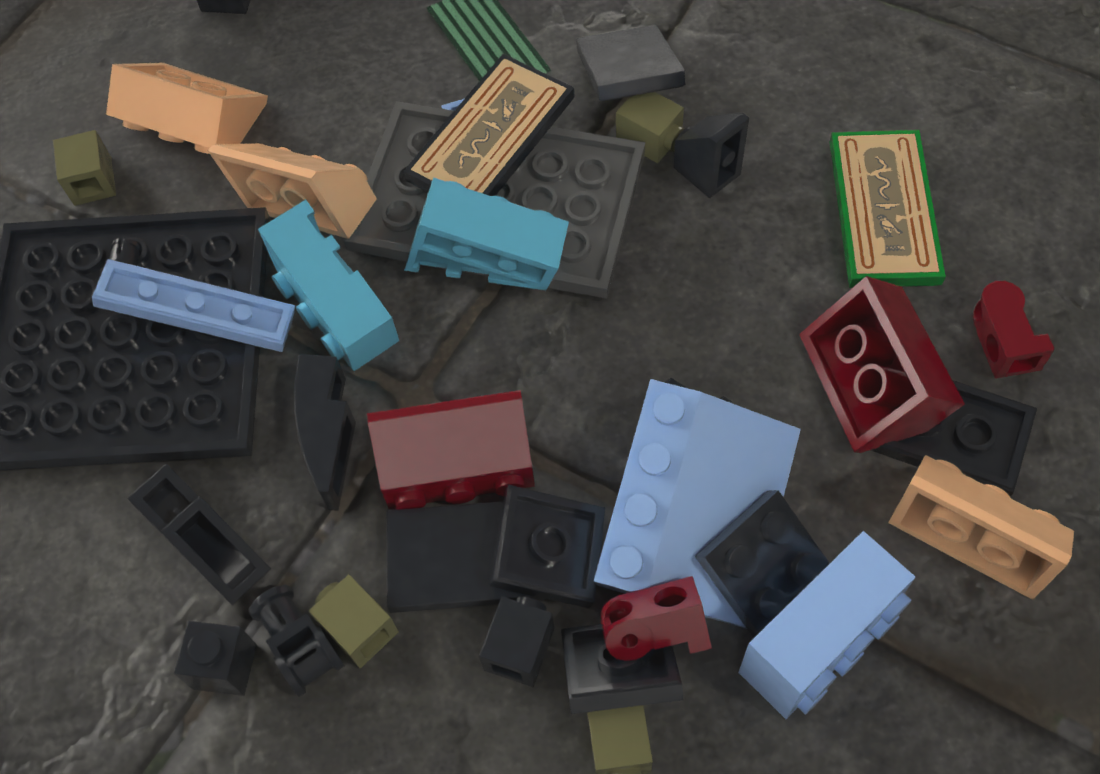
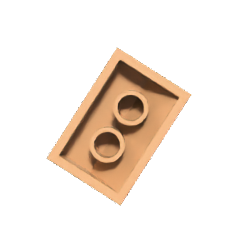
(182, 104)
(285, 178)
(983, 527)

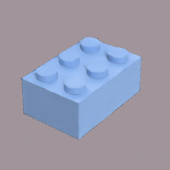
(827, 627)

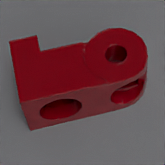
(1007, 332)
(655, 619)

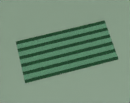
(483, 33)

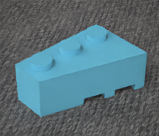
(486, 236)
(326, 288)

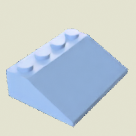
(684, 483)

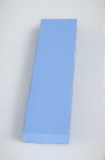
(193, 305)

